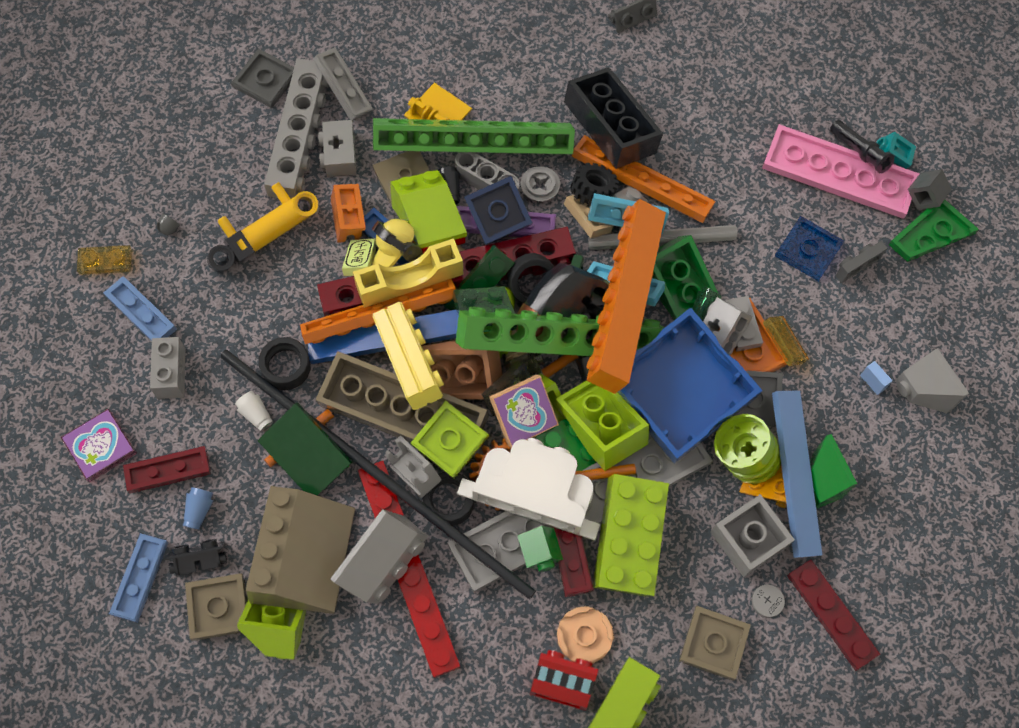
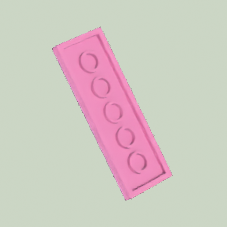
(839, 171)

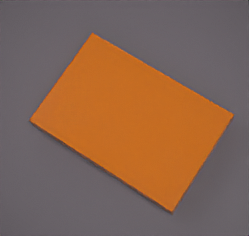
(763, 358)

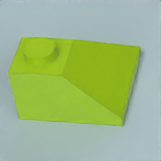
(273, 629)

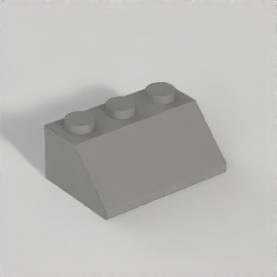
(380, 557)

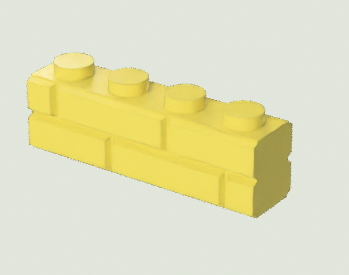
(407, 355)

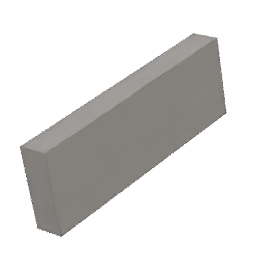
(343, 84)

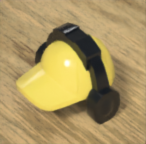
(394, 241)

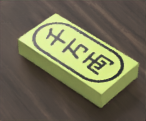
(359, 255)

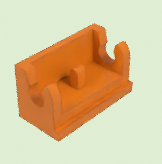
(347, 211)

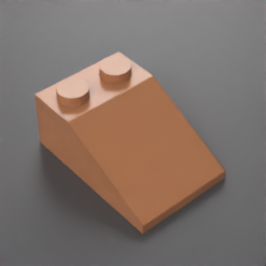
(464, 371)

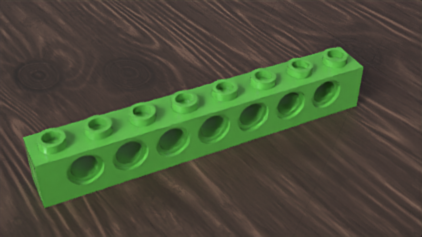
(472, 136)
(472, 324)

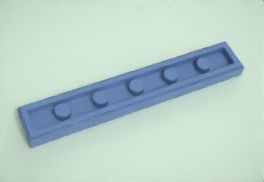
(797, 474)

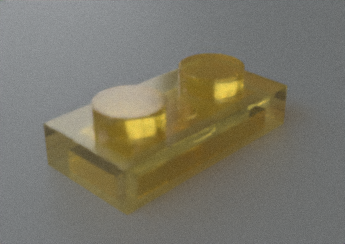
(104, 259)

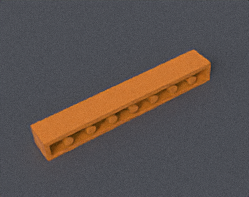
(626, 297)

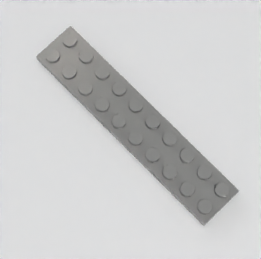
(500, 533)

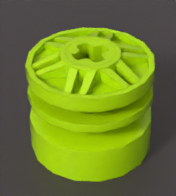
(748, 448)

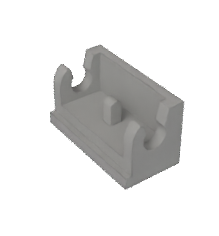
(413, 468)

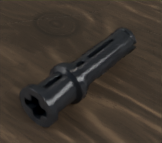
(868, 150)

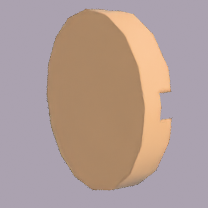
(577, 631)

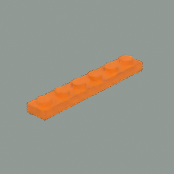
(648, 182)
(345, 321)

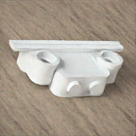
(535, 485)

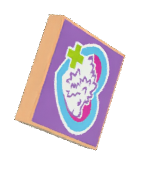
(524, 410)

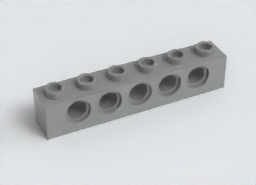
(305, 75)

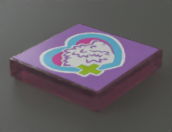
(98, 445)

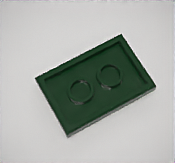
(304, 451)

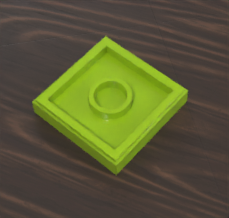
(449, 439)

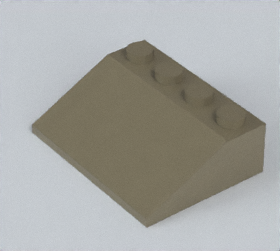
(299, 551)

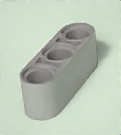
(480, 168)

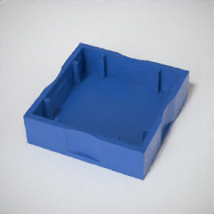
(686, 385)

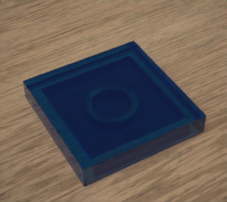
(809, 248)

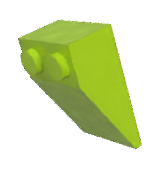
(428, 208)
(604, 423)

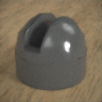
(167, 225)

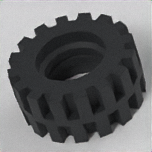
(591, 180)

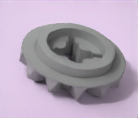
(540, 174)

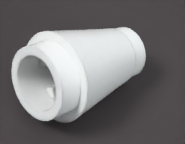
(254, 410)

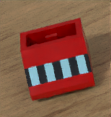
(564, 680)

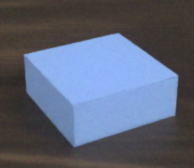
(876, 378)

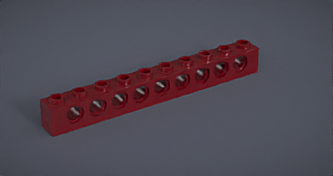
(555, 241)

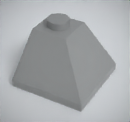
(932, 384)

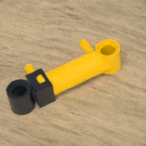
(264, 230)

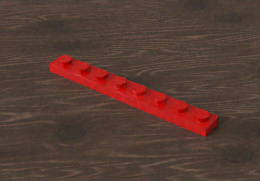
(416, 588)

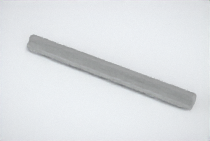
(701, 234)

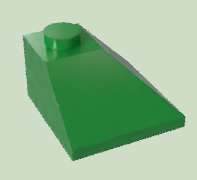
(830, 473)

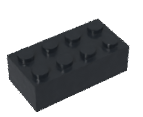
(612, 117)

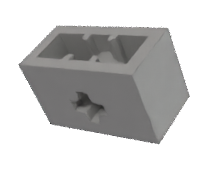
(342, 160)
(730, 319)
(167, 368)

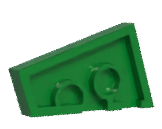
(932, 231)

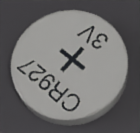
(768, 601)

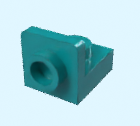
(899, 147)

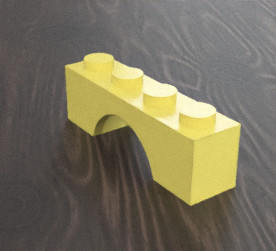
(434, 266)

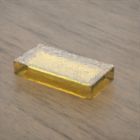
(785, 340)

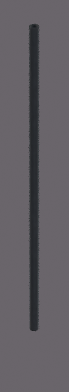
(389, 482)

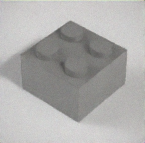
(752, 535)

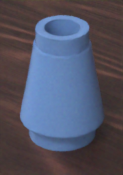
(196, 507)

